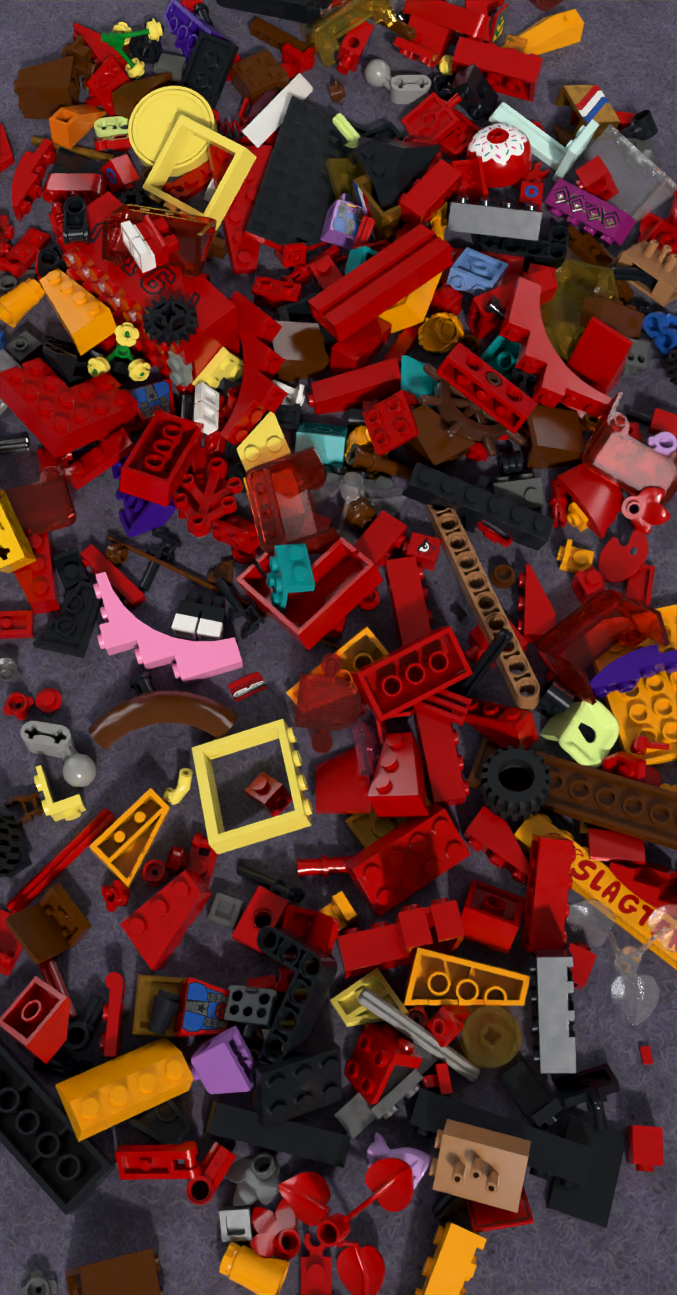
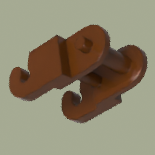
(28, 816)

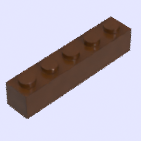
(275, 36)

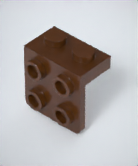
(49, 925)

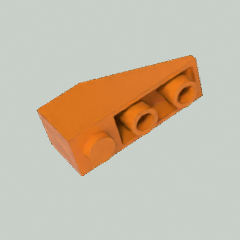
(72, 123)

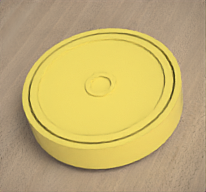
(155, 119)

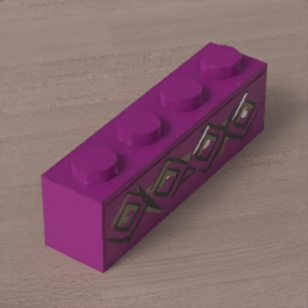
(590, 212)

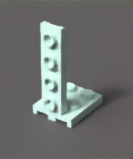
(544, 146)

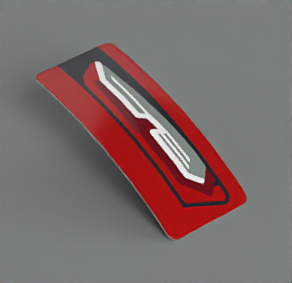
(247, 686)

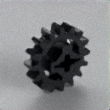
(170, 320)

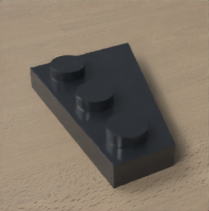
(72, 163)

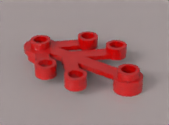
(200, 522)

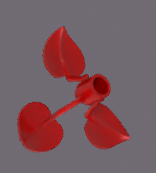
(308, 1195)

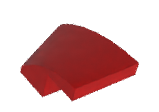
(594, 496)
(341, 786)
(648, 882)

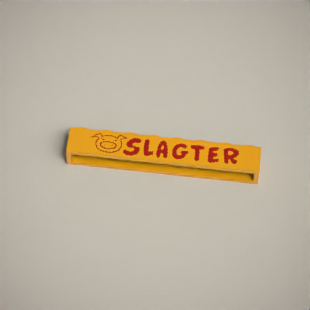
(597, 882)

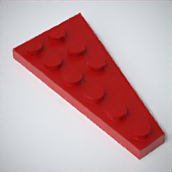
(242, 250)

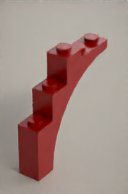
(537, 356)
(260, 365)

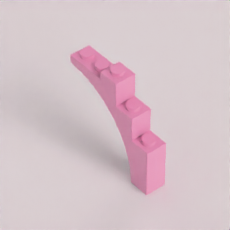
(193, 658)

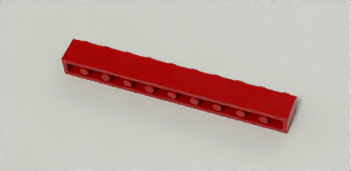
(434, 733)

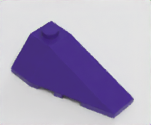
(186, 27)
(139, 514)

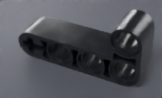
(540, 252)

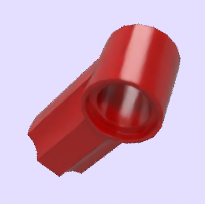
(213, 1172)

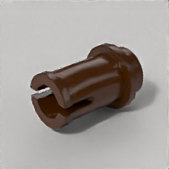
(91, 68)

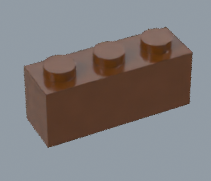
(614, 314)

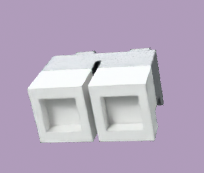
(201, 408)
(200, 619)

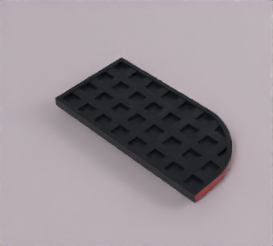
(297, 180)

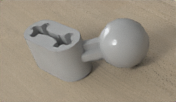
(402, 88)
(78, 768)

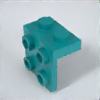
(289, 573)

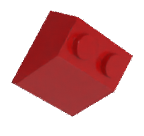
(491, 916)
(38, 1019)

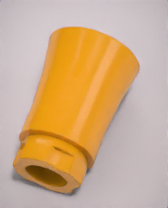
(20, 301)
(253, 1271)

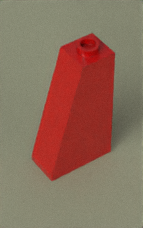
(485, 324)
(354, 387)

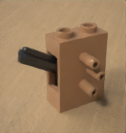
(649, 270)
(477, 1167)

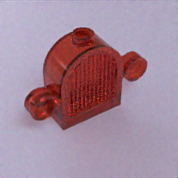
(327, 702)

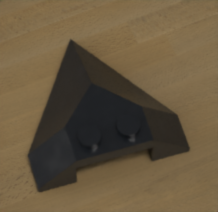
(390, 165)
(73, 367)

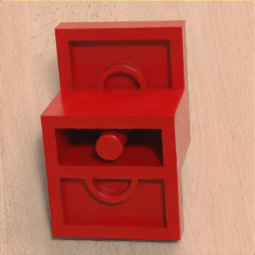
(430, 43)

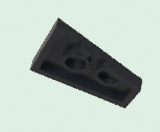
(74, 623)
(162, 1123)

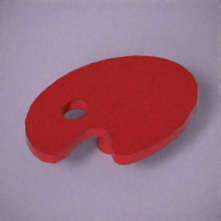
(616, 561)

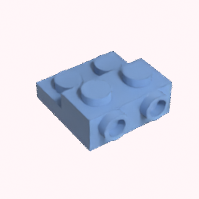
(476, 272)

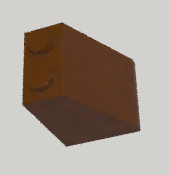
(47, 88)
(302, 349)
(552, 438)
(431, 444)
(120, 1275)

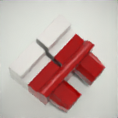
(147, 244)

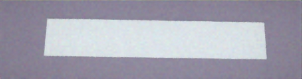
(273, 114)

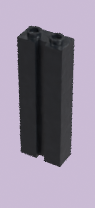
(294, 10)

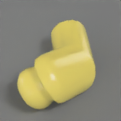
(183, 786)

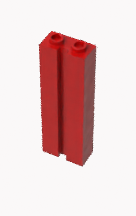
(381, 282)

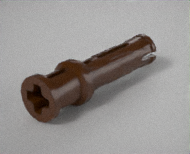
(374, 462)

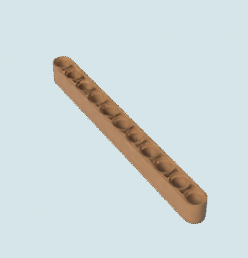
(441, 520)

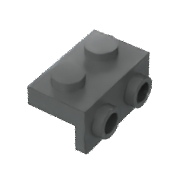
(523, 491)

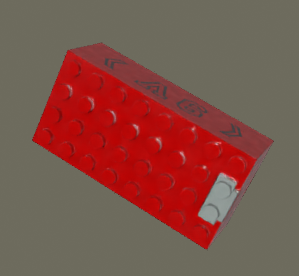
(130, 291)

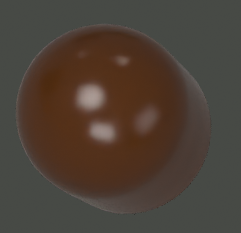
(563, 136)

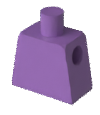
(223, 1063)

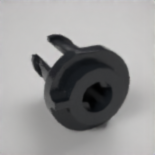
(144, 49)

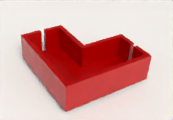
(64, 415)
(341, 583)
(394, 944)

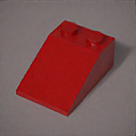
(600, 356)

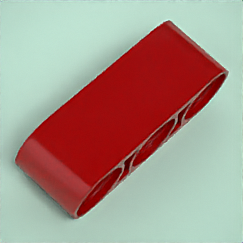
(65, 185)

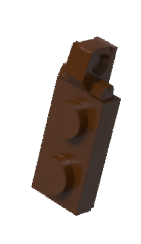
(589, 249)

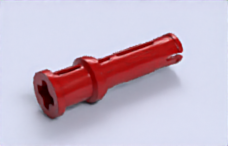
(302, 274)

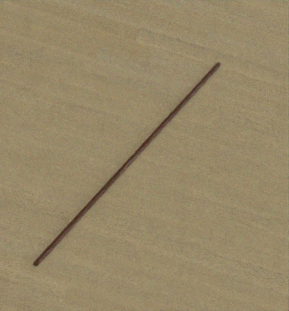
(198, 580)

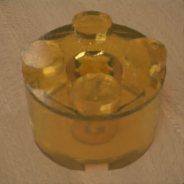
(499, 1023)

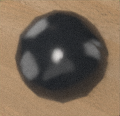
(441, 86)

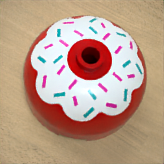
(504, 154)

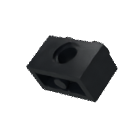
(475, 91)

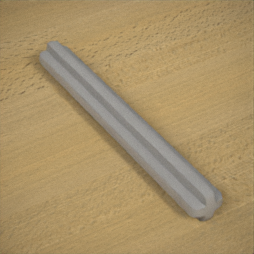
(418, 1034)

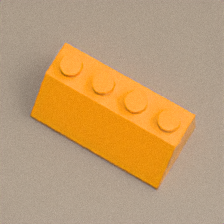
(124, 1087)

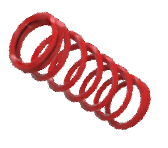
(243, 121)

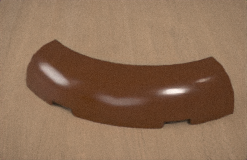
(162, 707)

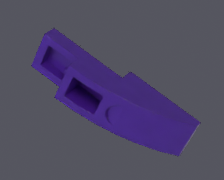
(627, 670)

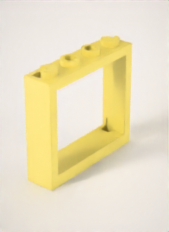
(170, 154)
(300, 818)

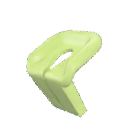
(565, 730)

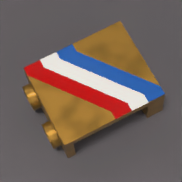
(588, 104)
(386, 222)

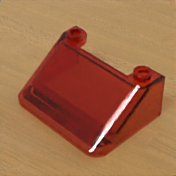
(192, 232)
(284, 502)

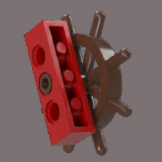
(480, 396)

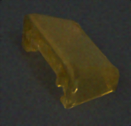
(339, 20)
(563, 312)

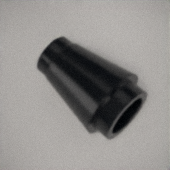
(163, 1011)

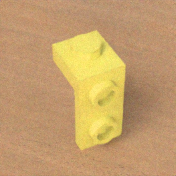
(68, 808)

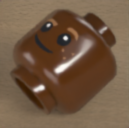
(359, 514)

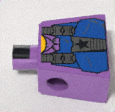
(342, 222)

